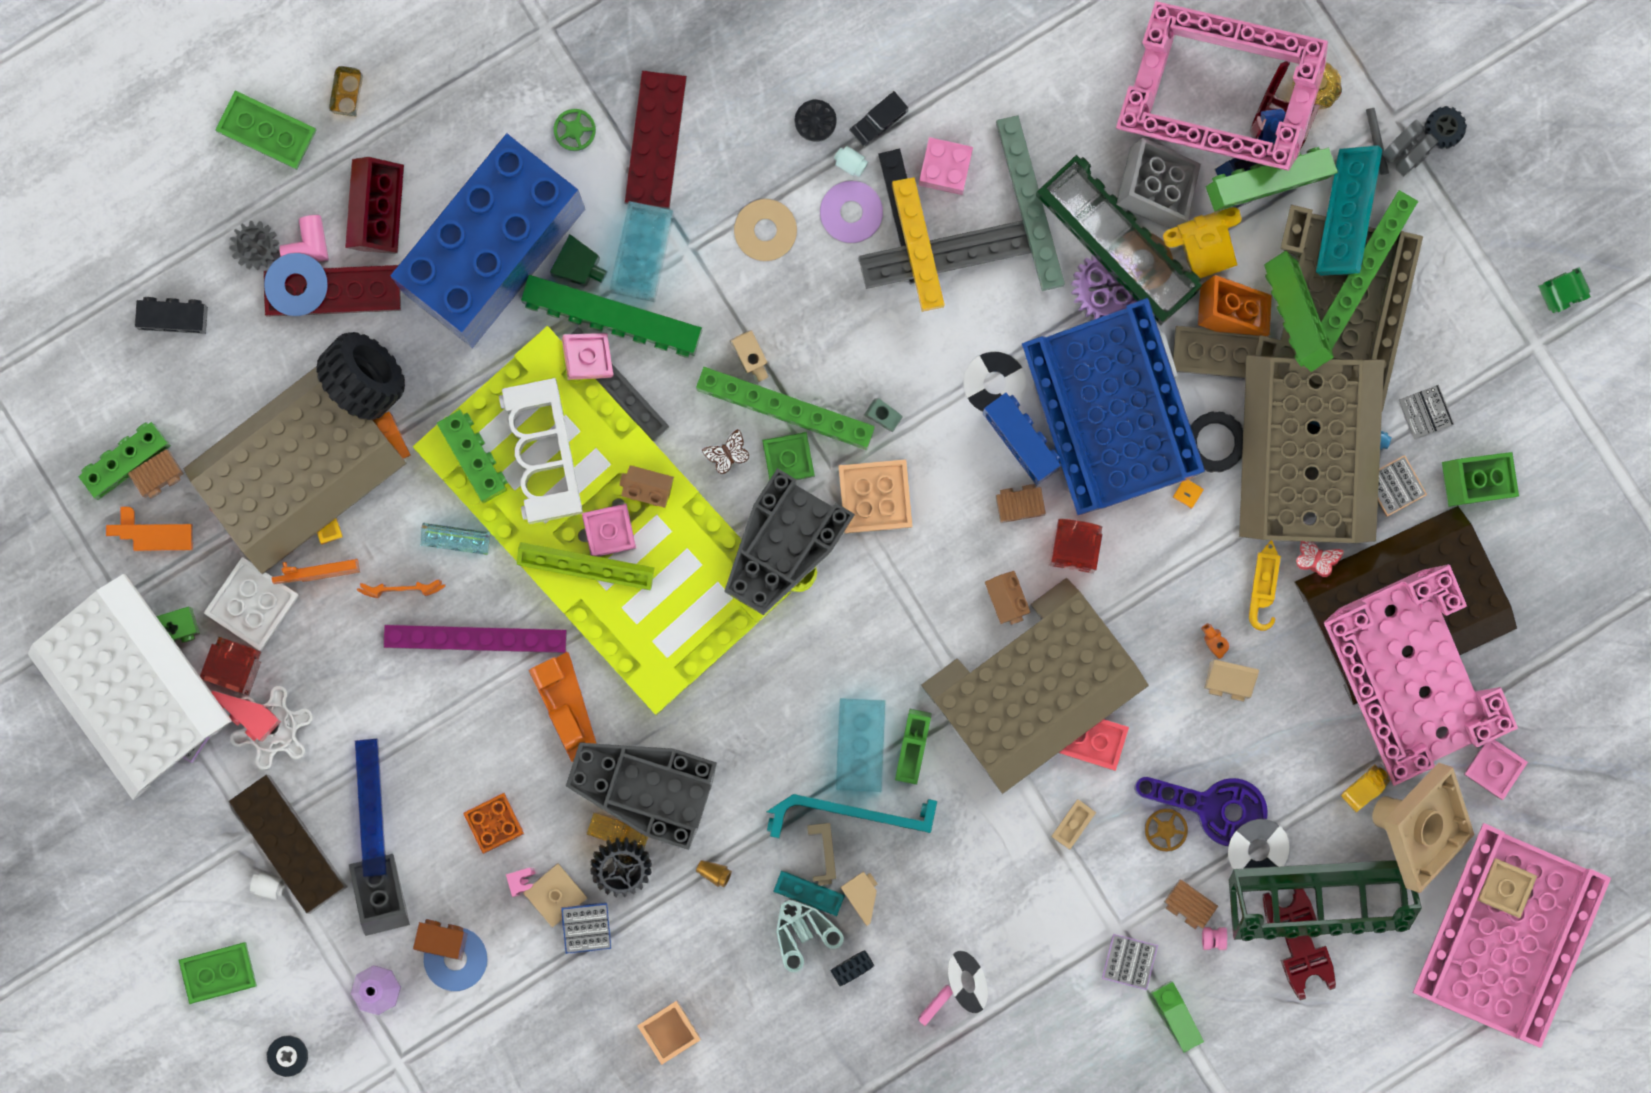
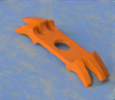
(376, 592)

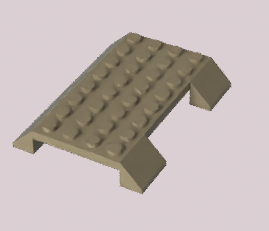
(1378, 318)
(1038, 688)

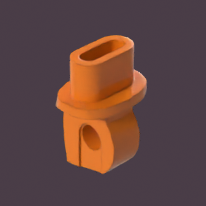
(1212, 638)

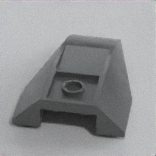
(783, 542)
(645, 787)

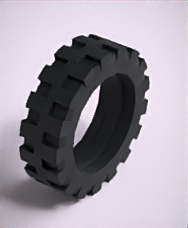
(1237, 431)

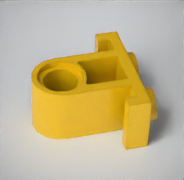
(1366, 788)

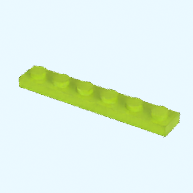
(585, 566)

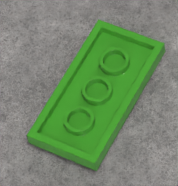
(265, 130)

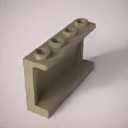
(825, 831)

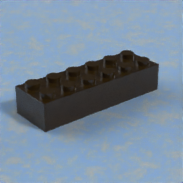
(288, 844)

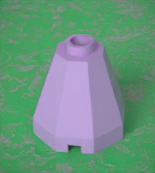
(385, 986)

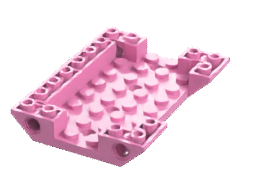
(1390, 684)

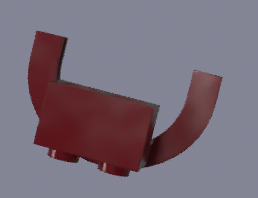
(1271, 102)

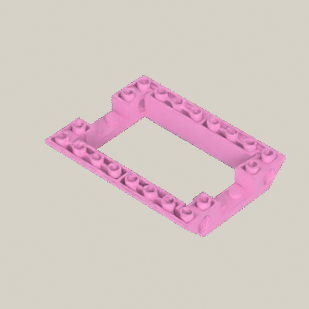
(1173, 20)

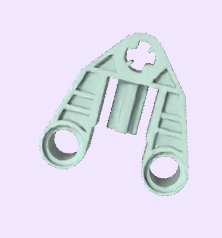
(786, 941)

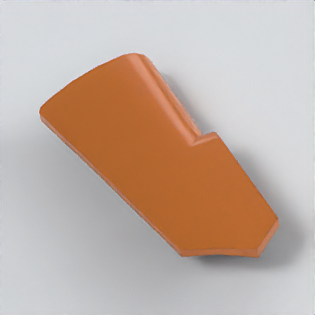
(564, 702)

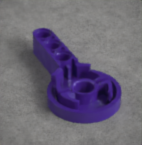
(1212, 806)

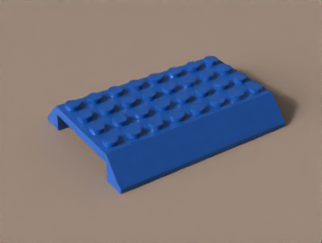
(1113, 408)

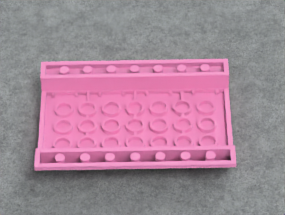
(1506, 966)

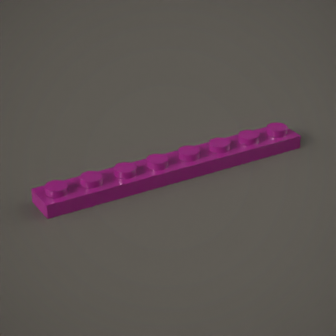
(475, 638)

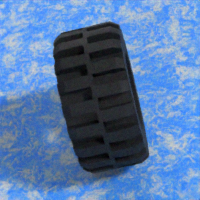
(360, 376)

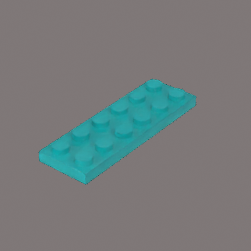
(1349, 210)

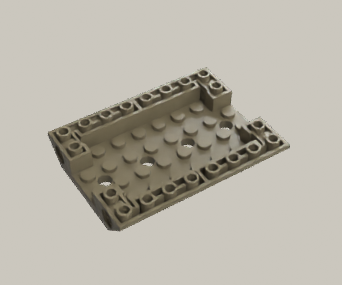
(1281, 449)

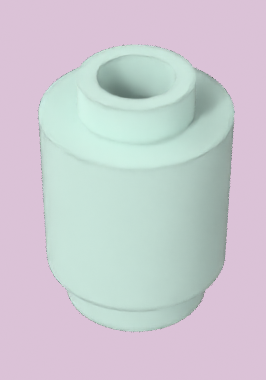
(850, 161)

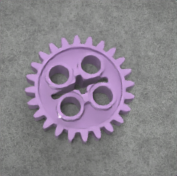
(1086, 297)

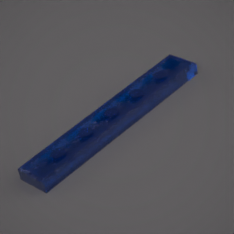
(370, 807)

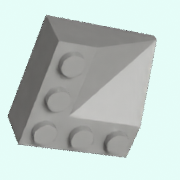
(1158, 183)

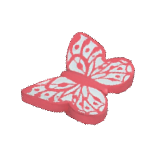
(1316, 559)

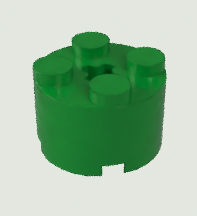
(1565, 289)

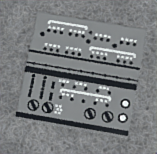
(1426, 411)

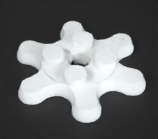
(285, 736)

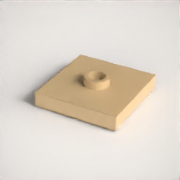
(1507, 888)
(552, 892)

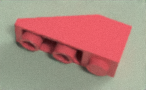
(253, 716)

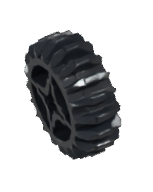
(634, 856)

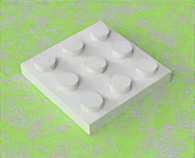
(251, 604)

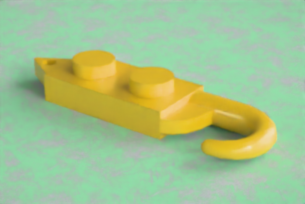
(1264, 585)

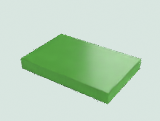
(217, 973)

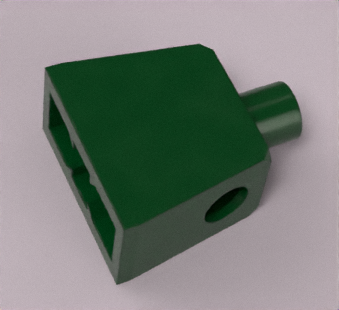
(577, 263)

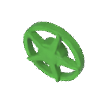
(574, 129)

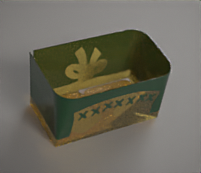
(338, 87)

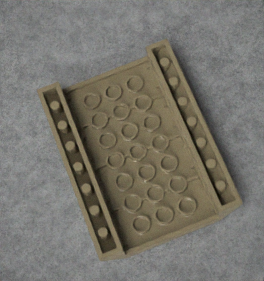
(291, 471)

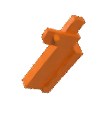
(152, 536)
(293, 574)

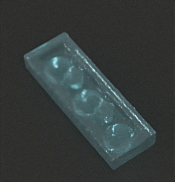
(455, 538)

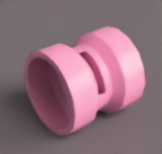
(1219, 936)

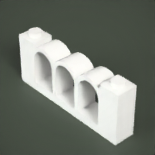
(533, 396)

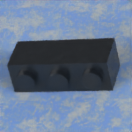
(171, 315)

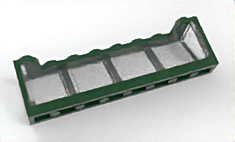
(1118, 240)

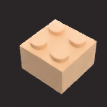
(669, 1032)

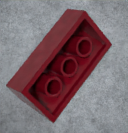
(374, 205)

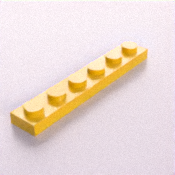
(918, 244)

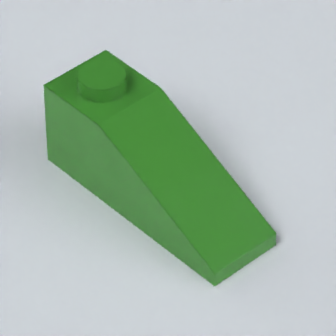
(1177, 1016)

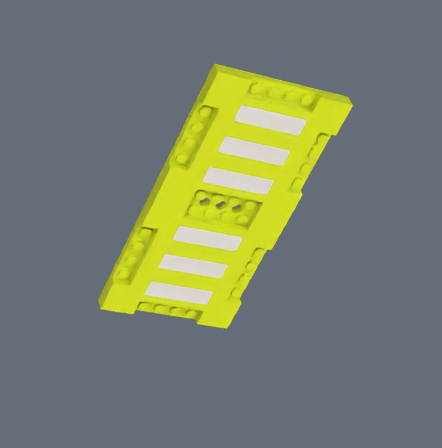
(649, 637)

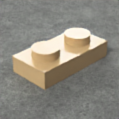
(1073, 824)

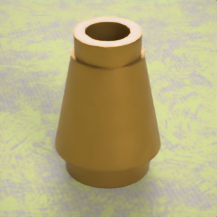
(715, 873)

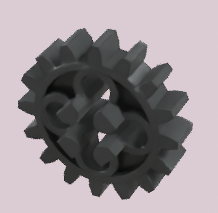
(253, 232)

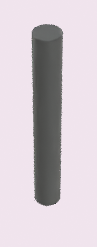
(1376, 137)

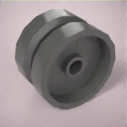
(1410, 148)

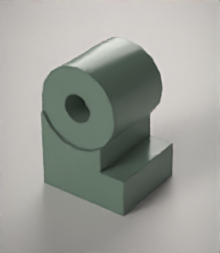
(883, 414)

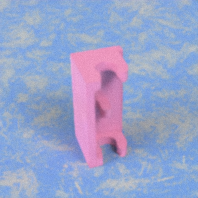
(517, 882)

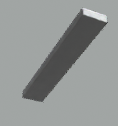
(632, 402)

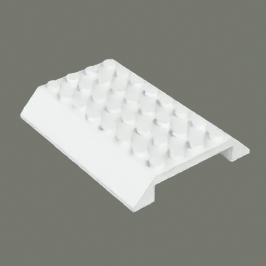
(127, 685)

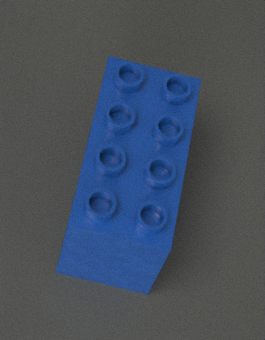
(489, 240)

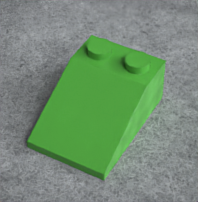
(1480, 479)

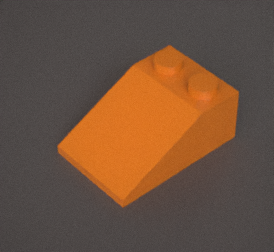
(1234, 308)

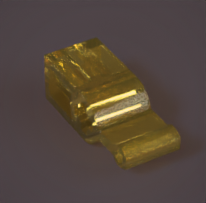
(608, 828)

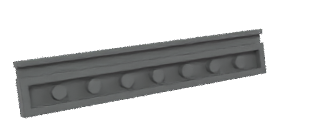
(948, 253)

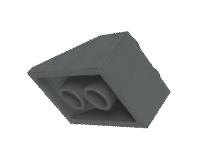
(379, 898)

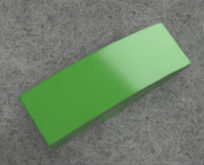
(913, 746)

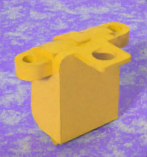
(1206, 241)

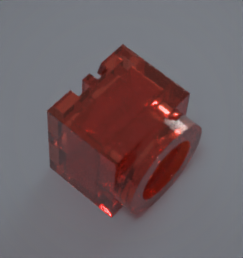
(1076, 545)
(231, 665)

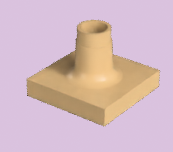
(1426, 826)

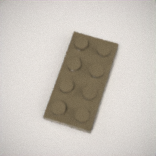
(1212, 351)

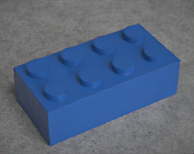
(1021, 438)

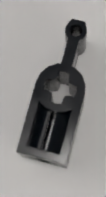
(879, 119)

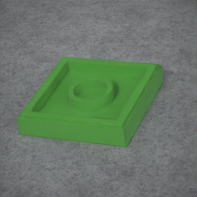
(789, 455)

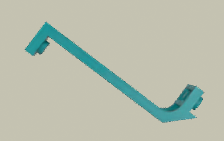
(775, 824)

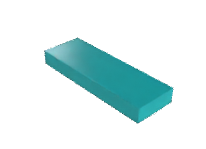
(809, 893)

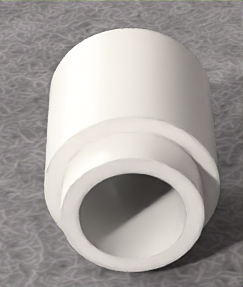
(267, 886)

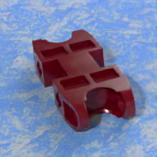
(1301, 947)

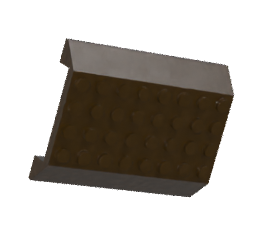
(1433, 543)

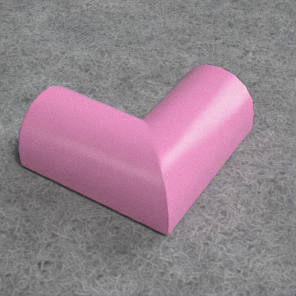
(312, 242)

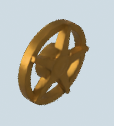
(1166, 830)

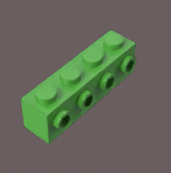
(129, 455)
(471, 455)

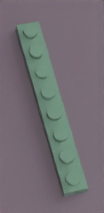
(1030, 206)

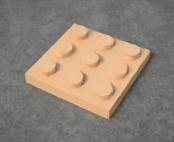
(876, 495)

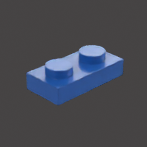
(1272, 120)

